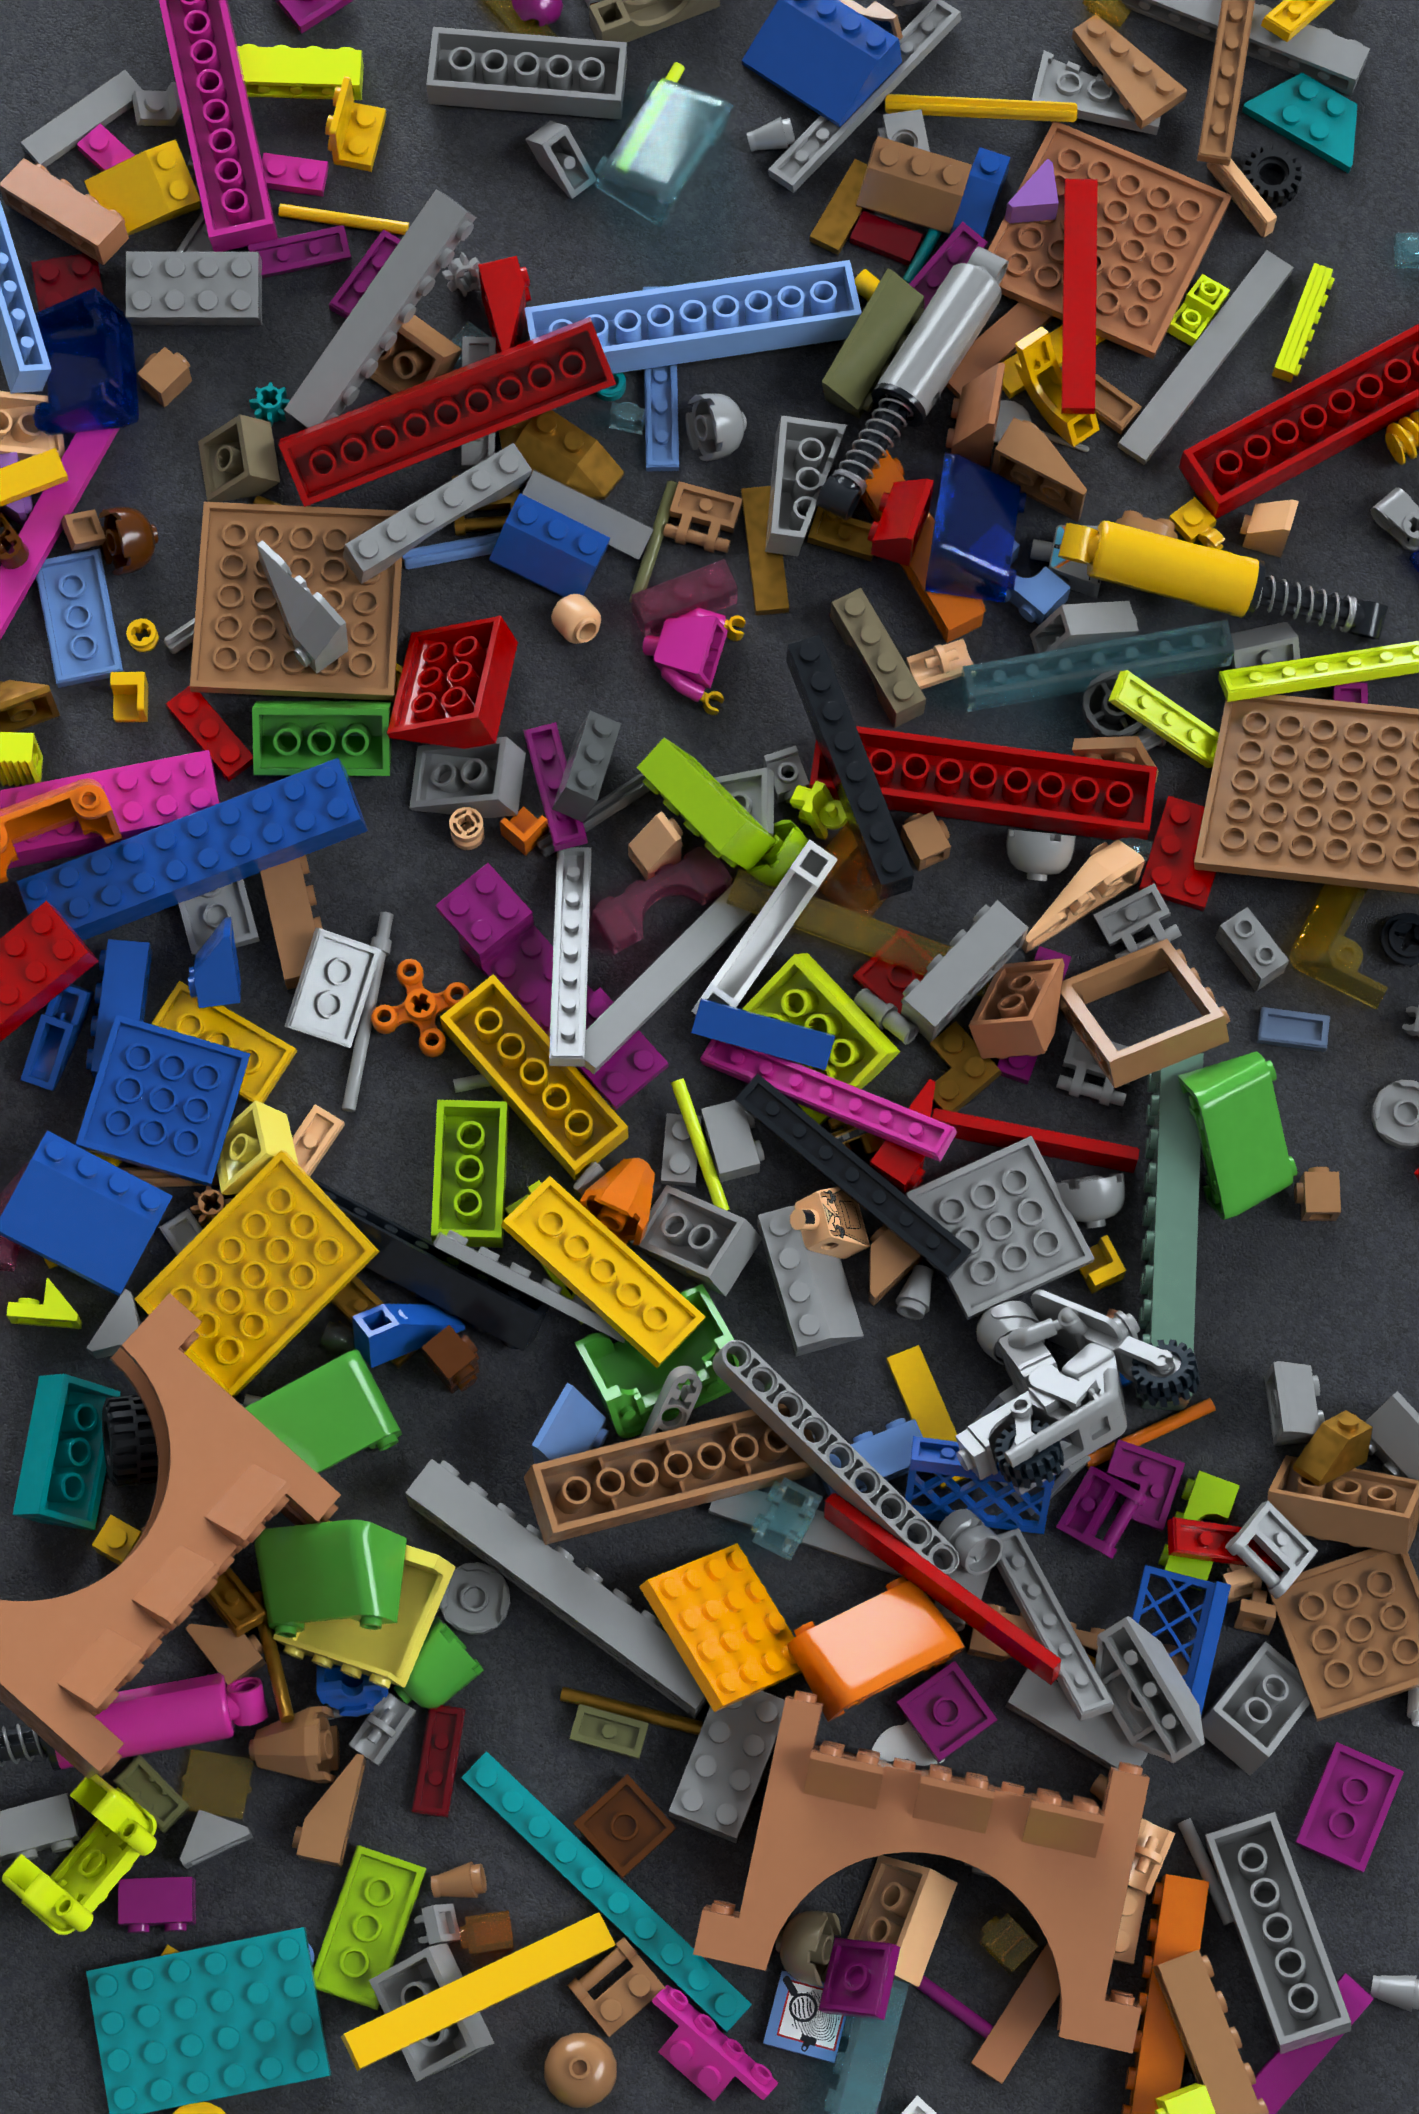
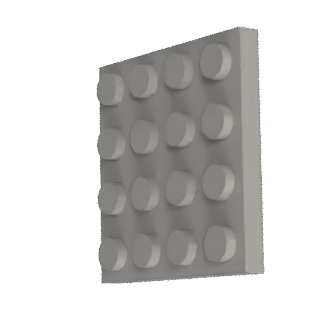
(1012, 1223)

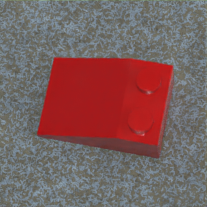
(504, 298)
(901, 1165)

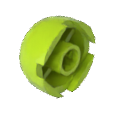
(781, 855)

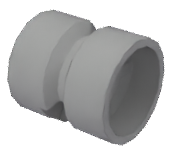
(975, 1543)

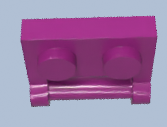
(1091, 1506)

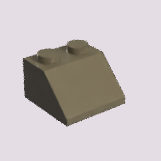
(239, 459)

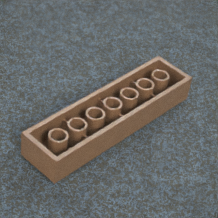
(660, 1474)

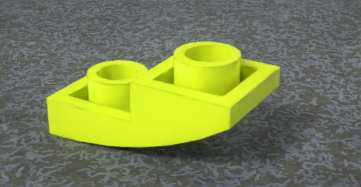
(1198, 310)

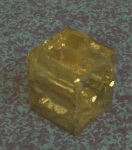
(1007, 1942)

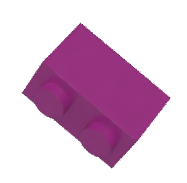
(157, 1903)

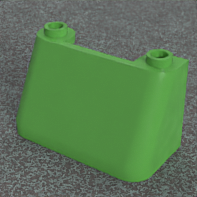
(1239, 1133)
(632, 1384)
(330, 1413)
(330, 1574)

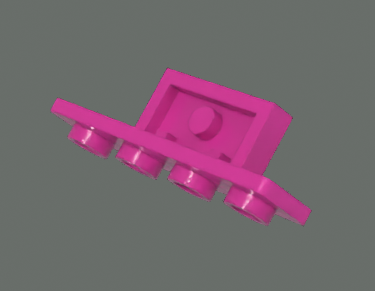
(705, 2052)

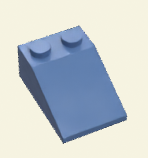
(569, 1428)

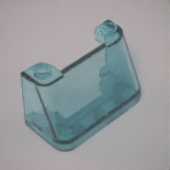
(662, 148)

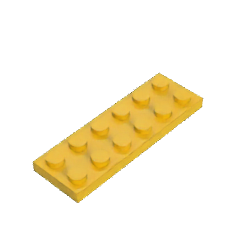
(603, 1271)

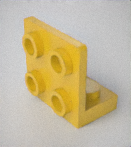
(354, 129)

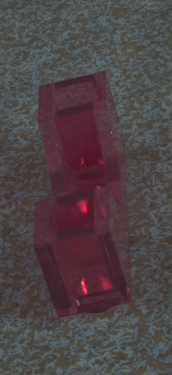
(697, 877)

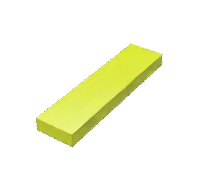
(1165, 718)

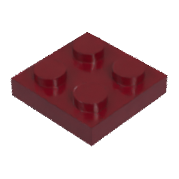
(65, 278)

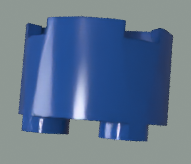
(347, 1694)

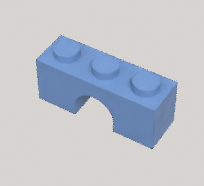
(1037, 595)

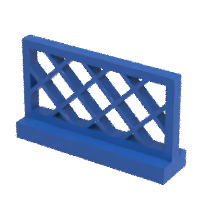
(940, 1458)
(1206, 1628)

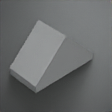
(116, 1328)
(210, 1837)

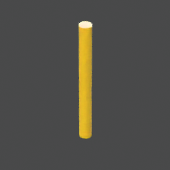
(345, 219)

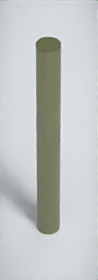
(654, 543)

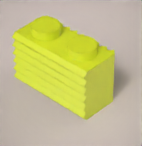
(20, 759)

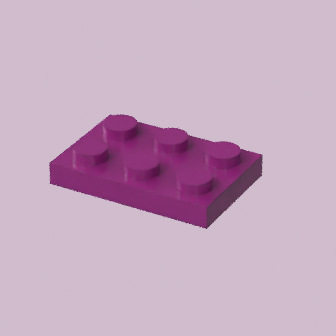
(1349, 1807)

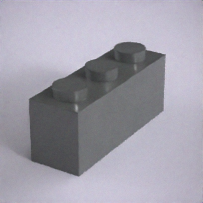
(586, 766)

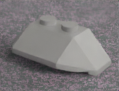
(1148, 1692)

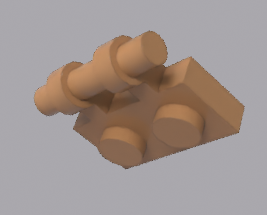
(706, 508)

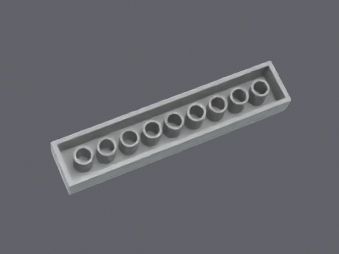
(555, 1581)

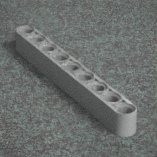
(828, 1442)

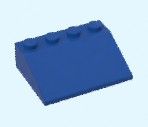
(823, 55)
(83, 1213)

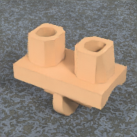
(939, 663)
(1149, 1855)

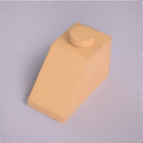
(1269, 526)

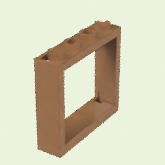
(1156, 1051)

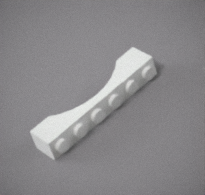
(770, 926)

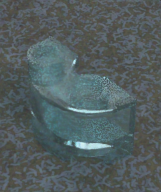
(787, 1518)

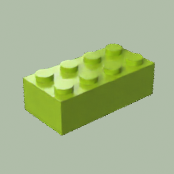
(705, 806)
(470, 1171)

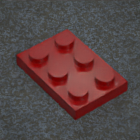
(1174, 855)

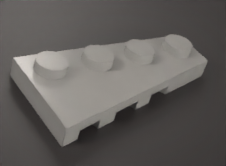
(1093, 97)

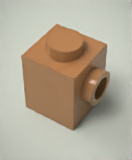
(165, 376)
(926, 839)
(1318, 1195)

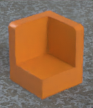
(524, 830)

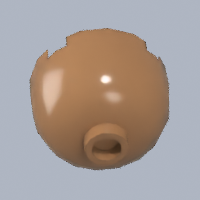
(580, 2070)

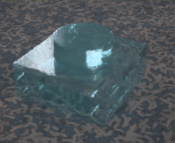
(1406, 250)
(627, 417)

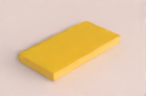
(222, 1026)

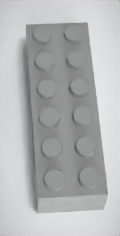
(527, 73)
(1278, 1933)

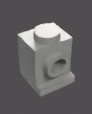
(782, 763)

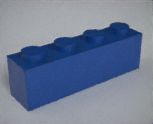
(121, 991)

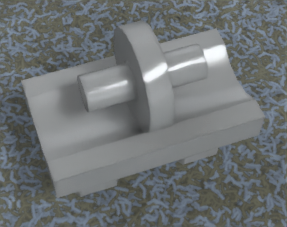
(382, 1729)

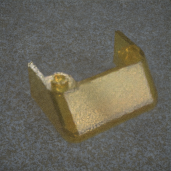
(1329, 955)

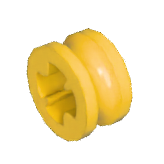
(146, 643)

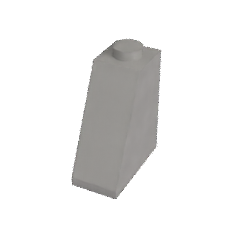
(1084, 624)

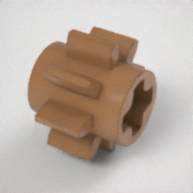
(209, 1196)

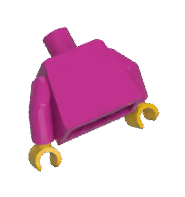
(691, 652)

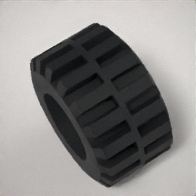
(129, 1442)

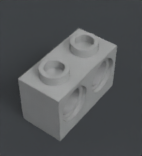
(1251, 949)

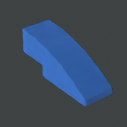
(56, 1037)

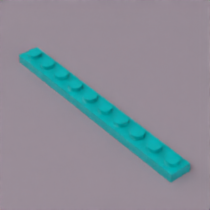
(606, 1892)

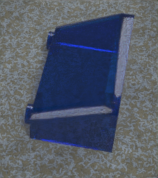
(91, 366)
(974, 532)

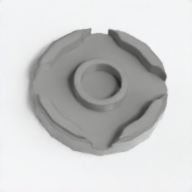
(1397, 1114)
(475, 1599)

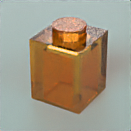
(487, 1933)

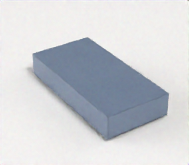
(1293, 1029)

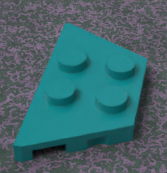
(1309, 117)

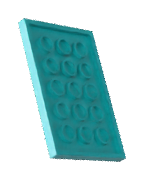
(208, 2023)

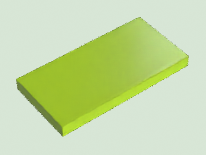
(367, 1925)

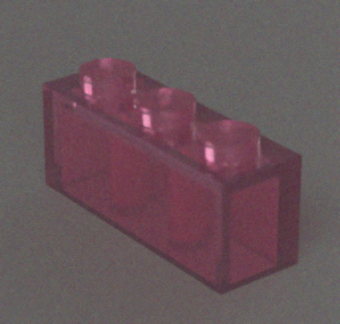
(704, 588)

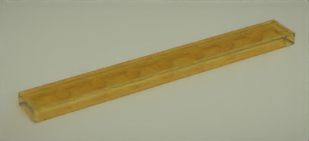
(846, 928)

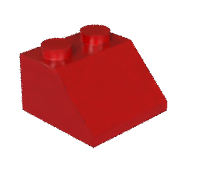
(902, 520)

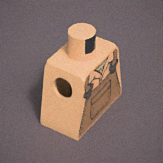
(830, 1223)

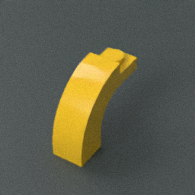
(1043, 383)

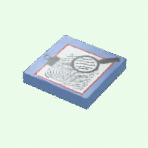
(799, 2025)

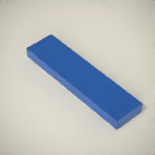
(763, 1034)

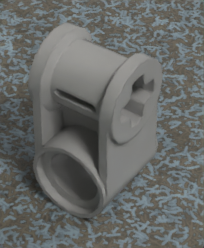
(1399, 518)

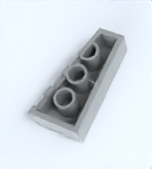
(799, 469)

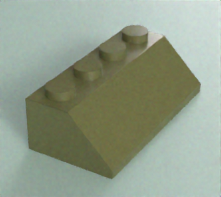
(872, 344)

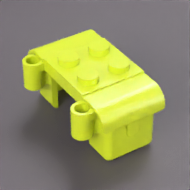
(93, 1865)

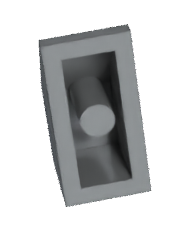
(561, 158)

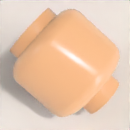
(576, 618)

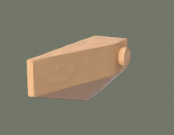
(1102, 877)

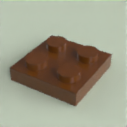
(624, 1826)

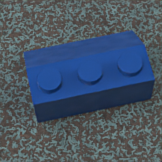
(549, 548)

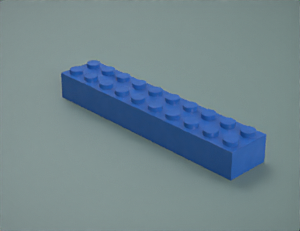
(200, 851)

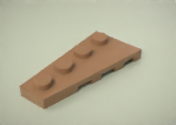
(1134, 76)

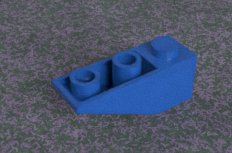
(398, 1330)

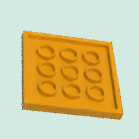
(723, 1626)

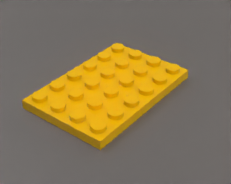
(261, 1271)

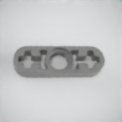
(669, 1398)

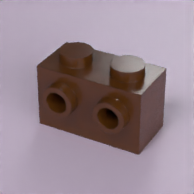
(452, 1359)

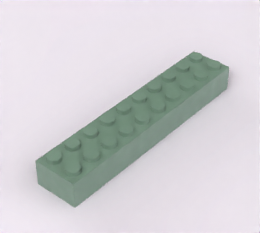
(1170, 1214)

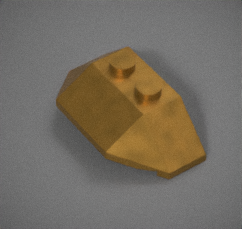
(564, 454)

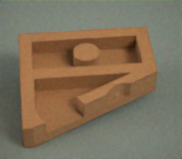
(1119, 749)

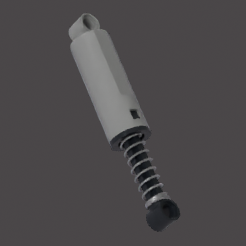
(919, 372)

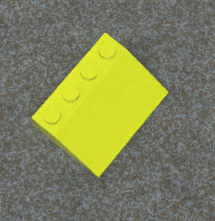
(812, 999)

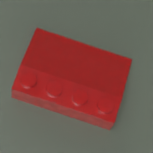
(454, 684)

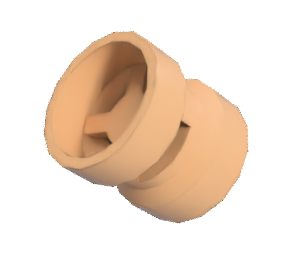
(466, 836)

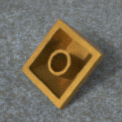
(25, 705)

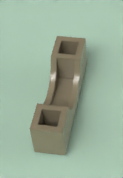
(636, 18)
(892, 679)

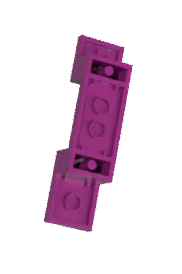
(502, 941)

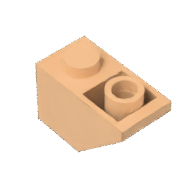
(656, 845)

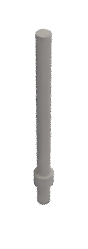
(364, 1028)

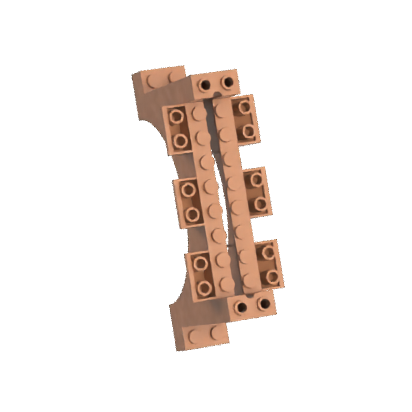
(213, 1495)
(1052, 1853)

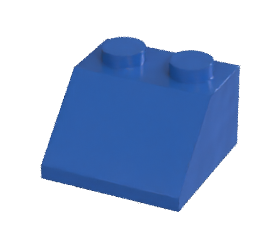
(216, 969)

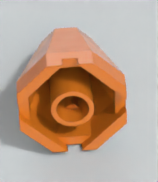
(623, 1199)

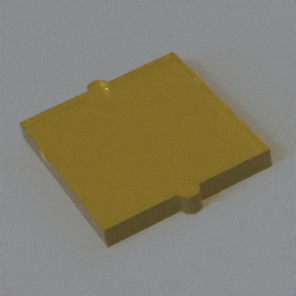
(217, 1783)

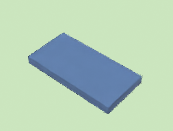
(78, 618)

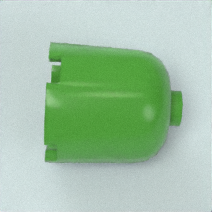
(440, 1669)

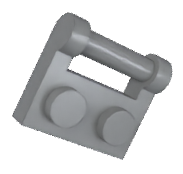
(1279, 1541)

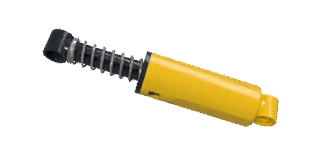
(1208, 577)

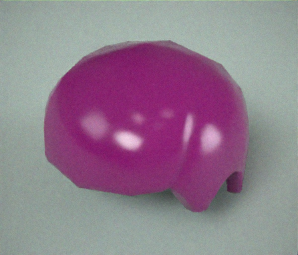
(542, 10)

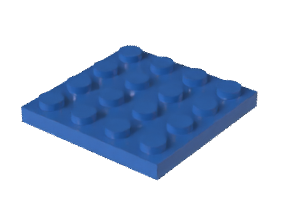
(162, 1100)

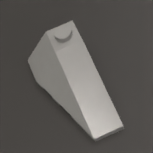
(311, 621)

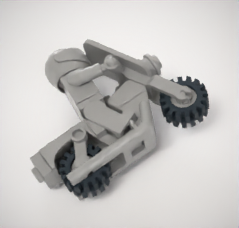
(1071, 1405)

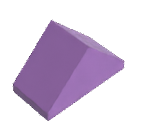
(1036, 198)

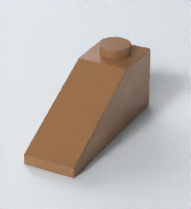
(330, 1820)

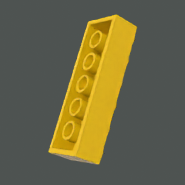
(514, 1059)

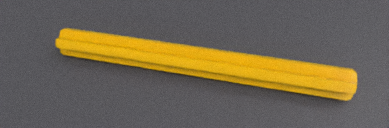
(983, 107)

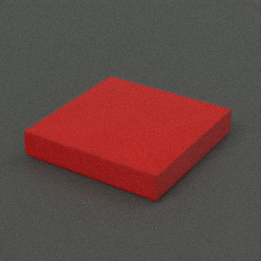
(885, 980)

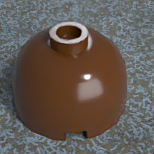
(128, 539)

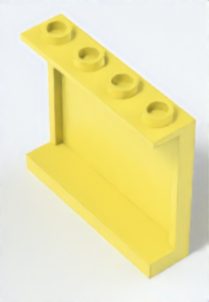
(387, 1652)

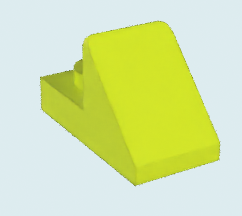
(52, 1313)

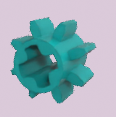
(270, 403)

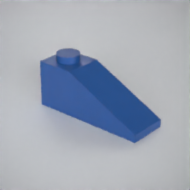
(982, 191)

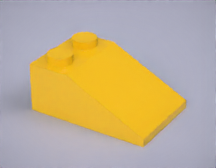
(147, 187)

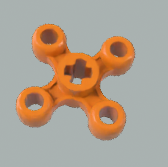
(406, 1011)

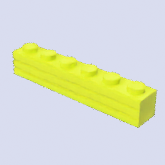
(1302, 323)

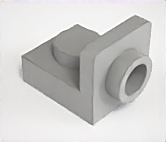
(157, 107)

